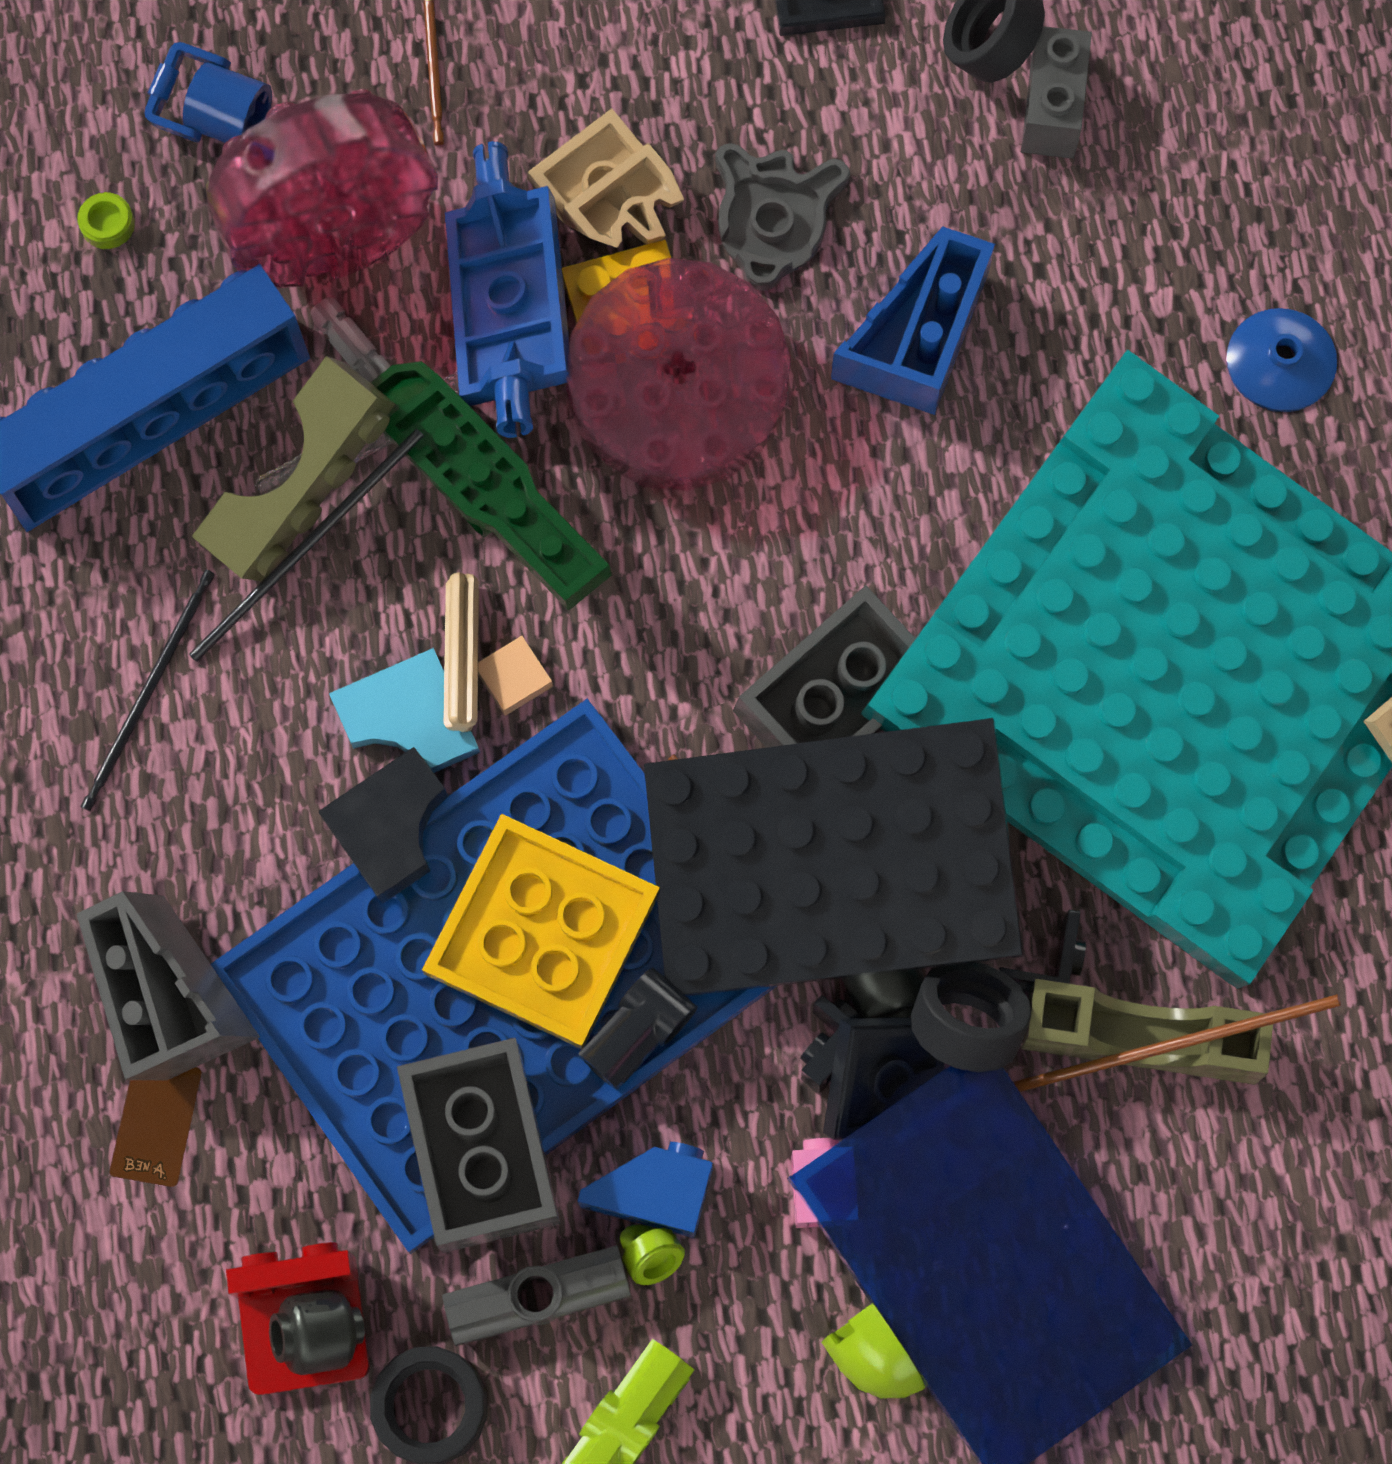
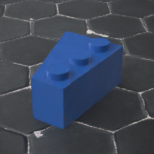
(919, 326)

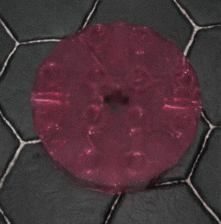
(316, 171)
(690, 320)

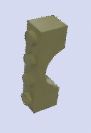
(338, 418)
(1093, 1025)

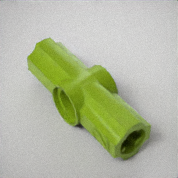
(629, 1416)

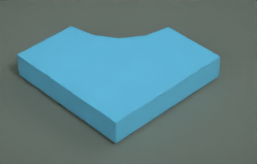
(404, 711)

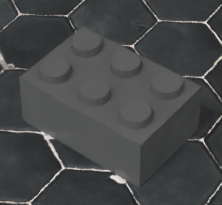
(827, 677)
(478, 1145)

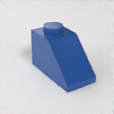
(654, 1189)

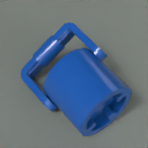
(217, 99)

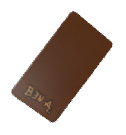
(155, 1129)

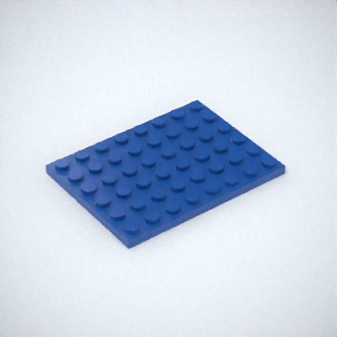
(345, 990)

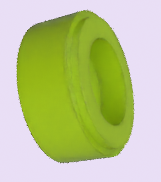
(106, 220)

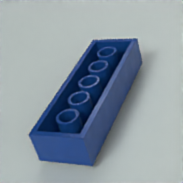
(146, 395)

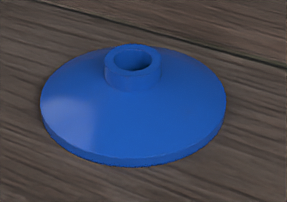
(1276, 381)

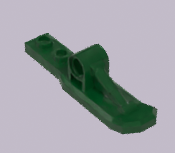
(487, 481)

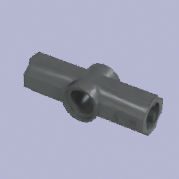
(497, 1306)

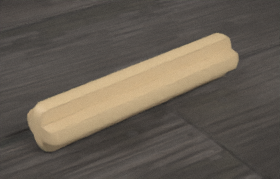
(461, 652)

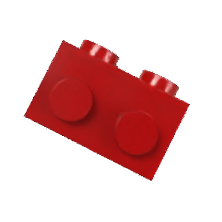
(262, 1288)

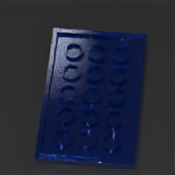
(990, 1264)

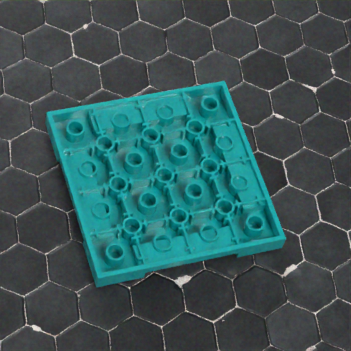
(1169, 669)

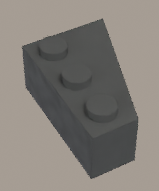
(158, 988)

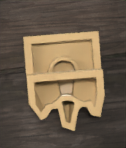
(608, 183)

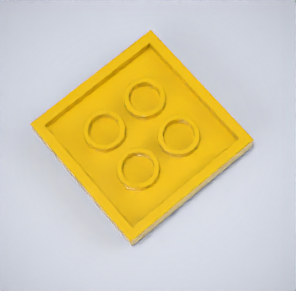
(541, 931)

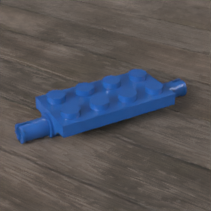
(506, 293)

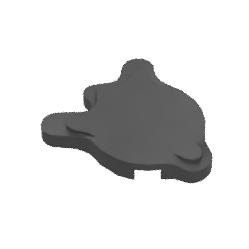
(771, 214)

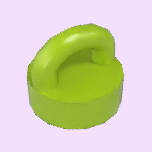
(650, 1253)

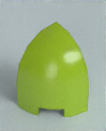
(873, 1356)

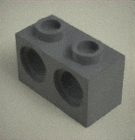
(1056, 92)

